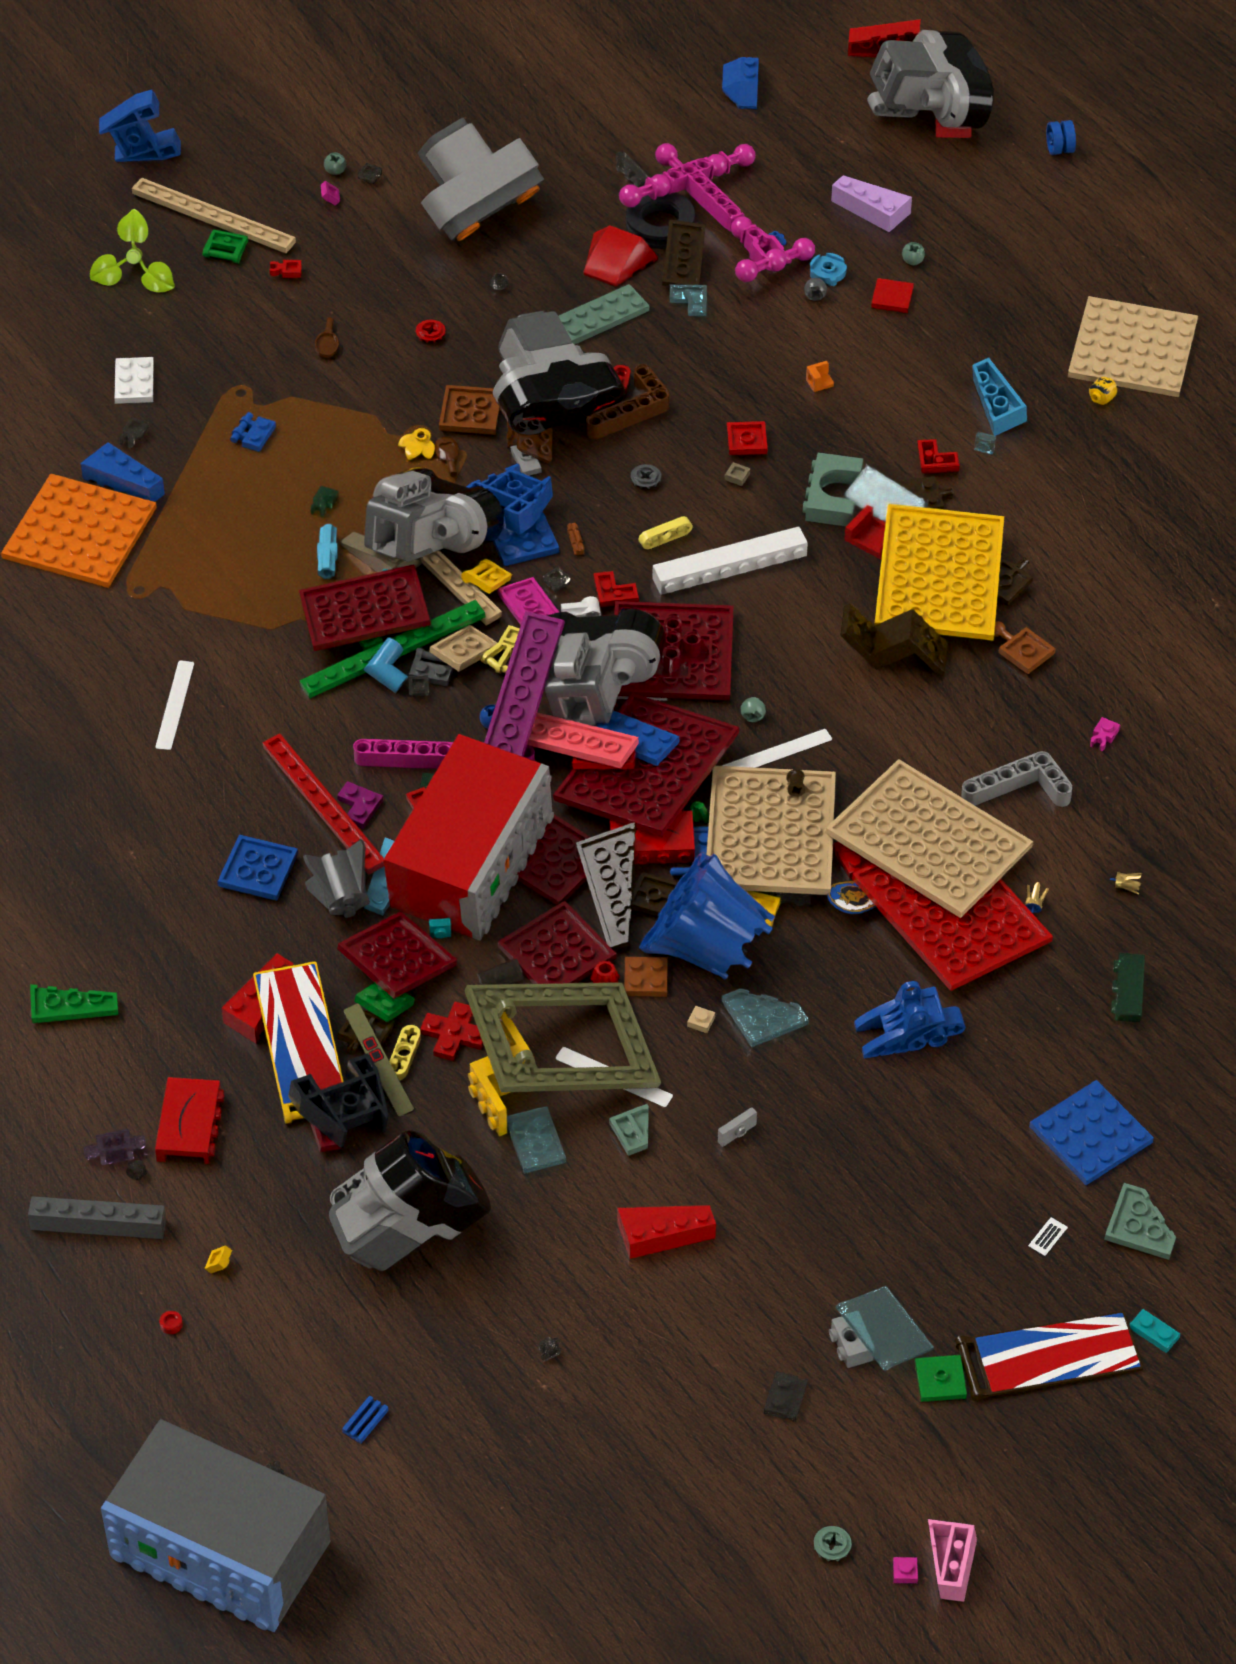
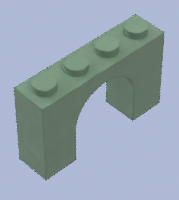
(828, 470)

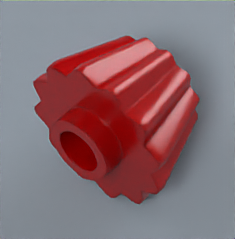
(605, 973)

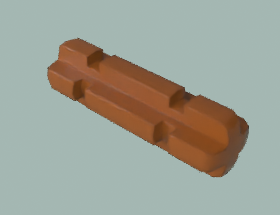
(575, 539)

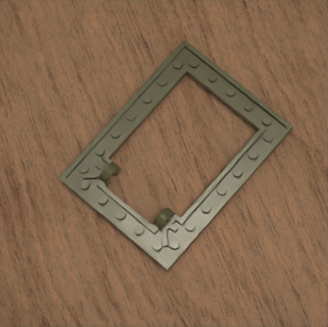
(490, 1002)

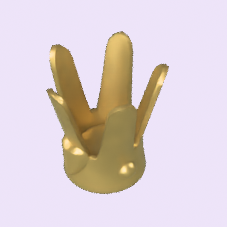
(1123, 881)
(1033, 901)

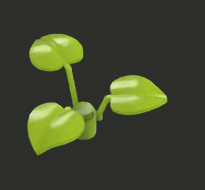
(107, 271)

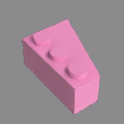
(953, 1556)

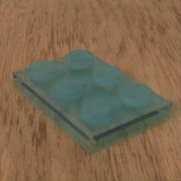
(535, 1139)

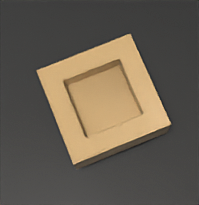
(701, 1019)

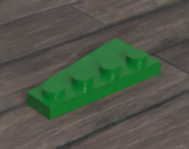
(58, 1005)

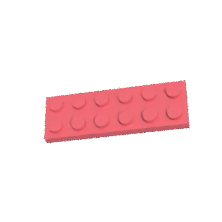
(581, 740)

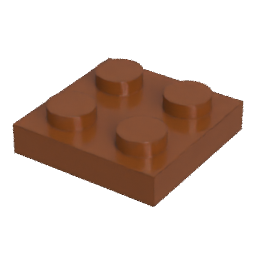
(646, 976)

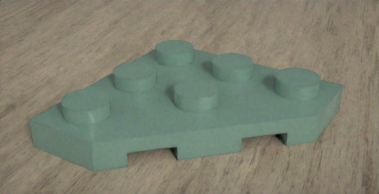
(1139, 1224)

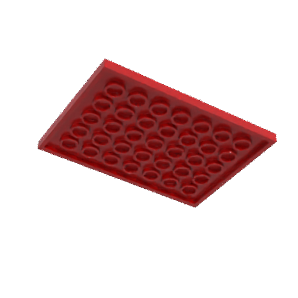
(955, 947)

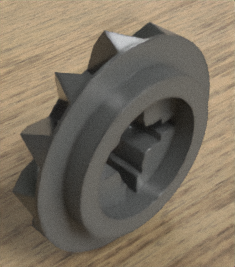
(647, 471)

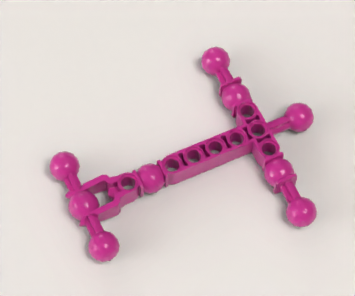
(696, 180)

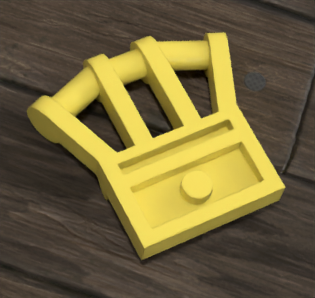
(505, 643)

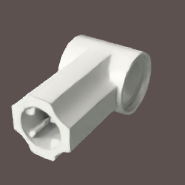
(588, 607)

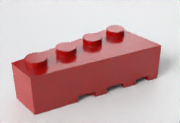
(868, 40)
(664, 1228)

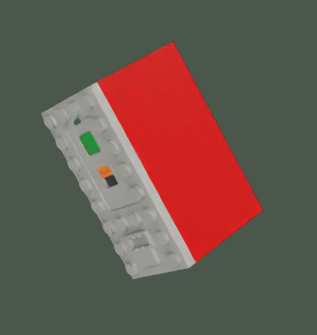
(469, 836)

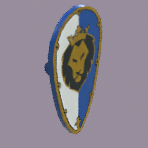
(849, 898)

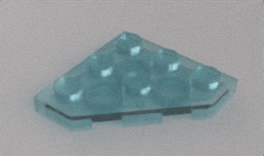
(763, 1016)

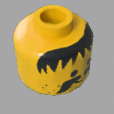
(1103, 390)

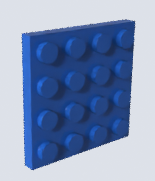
(1091, 1132)

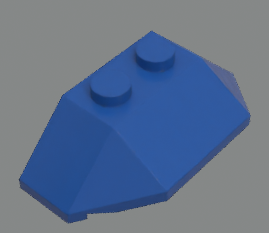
(741, 82)

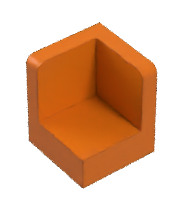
(818, 376)

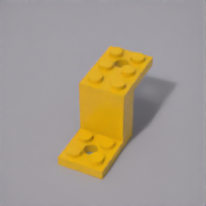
(484, 1083)

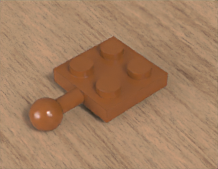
(1024, 649)

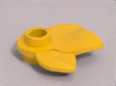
(415, 446)

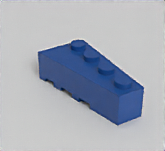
(124, 474)

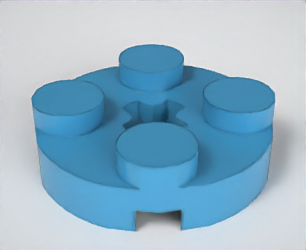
(820, 265)

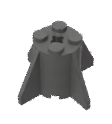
(339, 880)

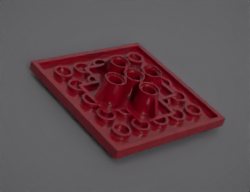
(695, 651)

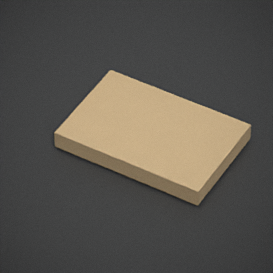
(462, 647)

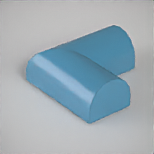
(382, 666)

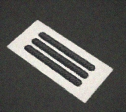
(1048, 1236)

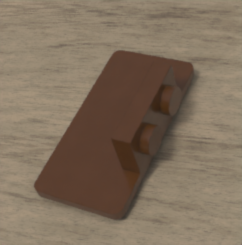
(535, 445)

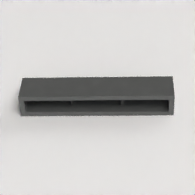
(97, 1217)

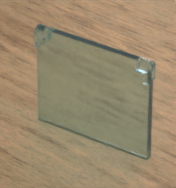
(884, 1327)

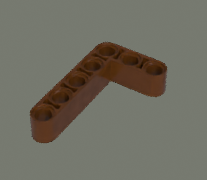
(651, 402)

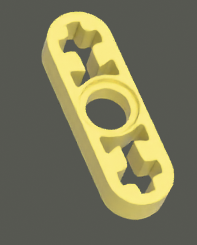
(676, 528)
(402, 1043)

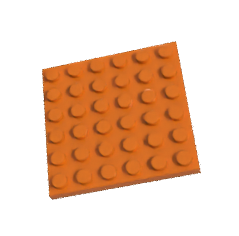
(79, 530)

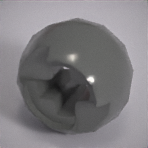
(815, 289)

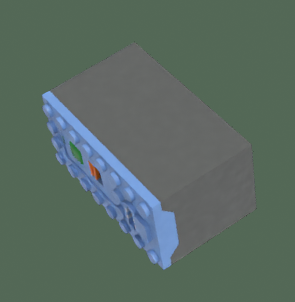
(216, 1525)

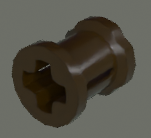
(796, 787)

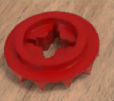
(426, 326)

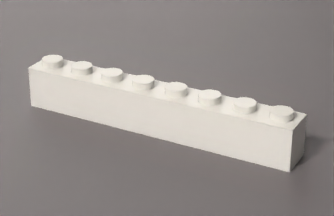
(729, 560)

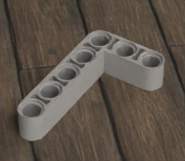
(1017, 774)

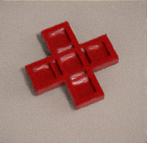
(452, 1031)

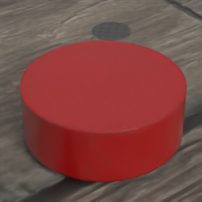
(170, 1322)

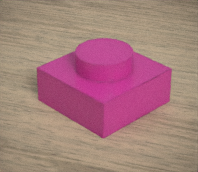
(330, 193)
(905, 1570)

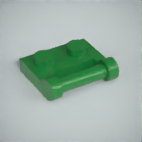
(225, 241)

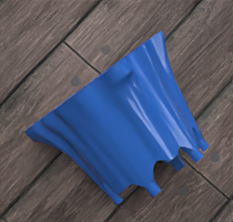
(707, 919)

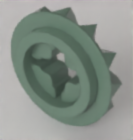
(825, 1536)

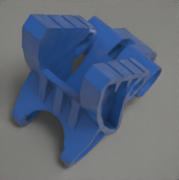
(910, 1022)

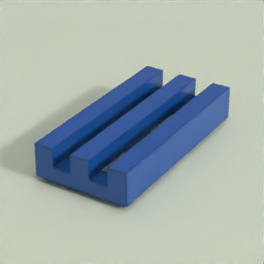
(375, 1405)

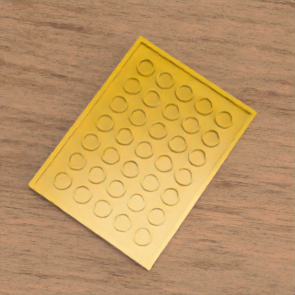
(941, 568)

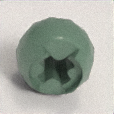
(335, 163)
(913, 253)
(753, 709)

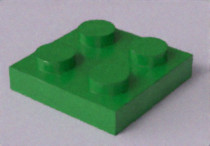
(381, 1003)

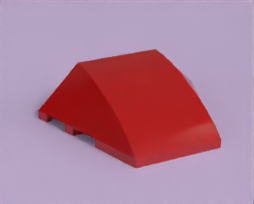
(617, 255)

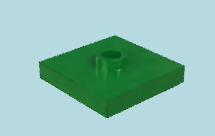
(940, 1378)

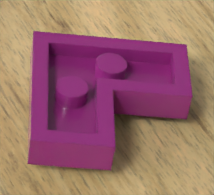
(363, 803)

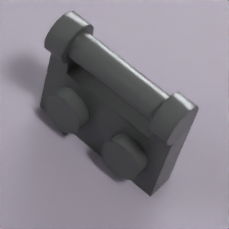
(437, 673)

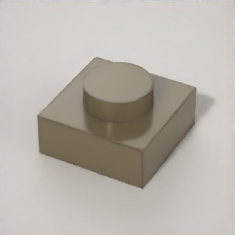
(737, 474)

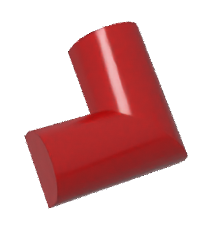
(936, 462)

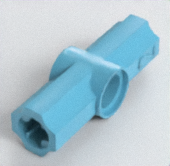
(327, 551)

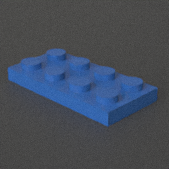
(653, 741)

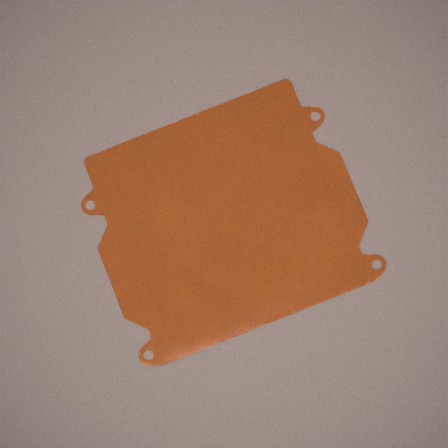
(241, 521)

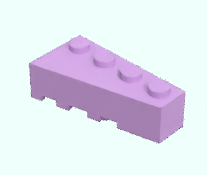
(871, 202)

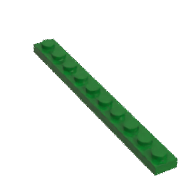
(409, 640)

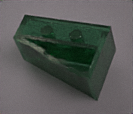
(1128, 987)

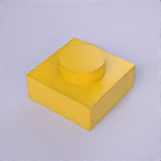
(218, 1259)

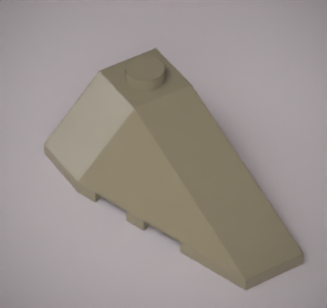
(355, 544)

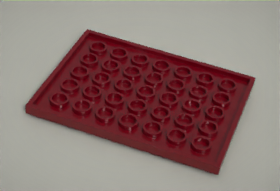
(652, 793)

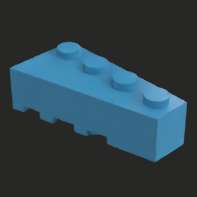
(999, 400)

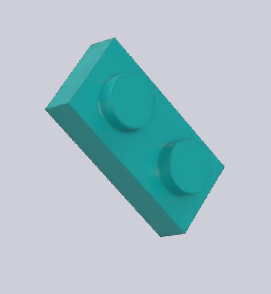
(1154, 1330)

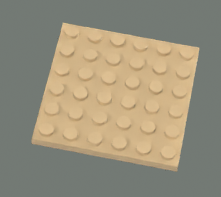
(1133, 346)

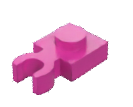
(1104, 731)

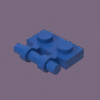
(257, 435)

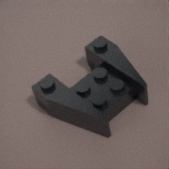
(343, 1104)

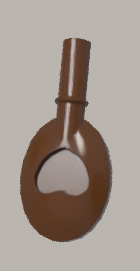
(327, 342)
(447, 451)

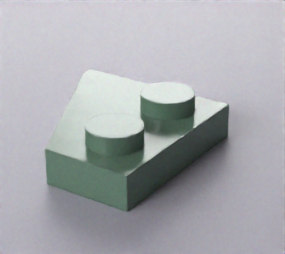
(632, 1129)

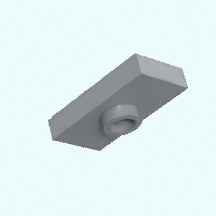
(528, 464)
(737, 1127)

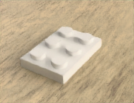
(134, 380)

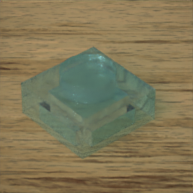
(985, 443)

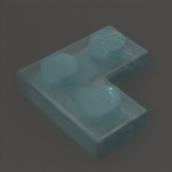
(693, 295)

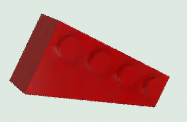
(243, 1009)

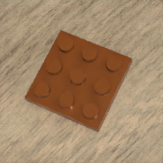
(469, 410)

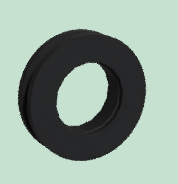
(653, 235)

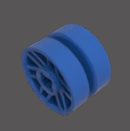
(1061, 137)

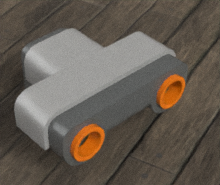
(474, 178)

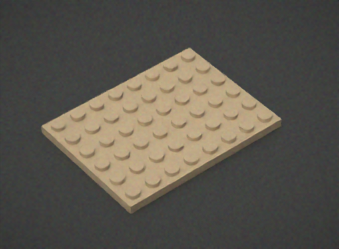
(769, 836)
(929, 838)

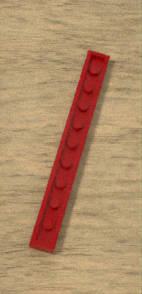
(321, 799)

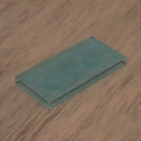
(878, 491)

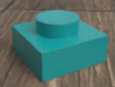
(440, 928)

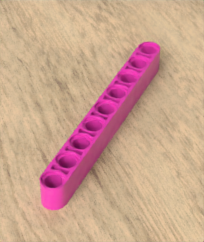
(406, 753)

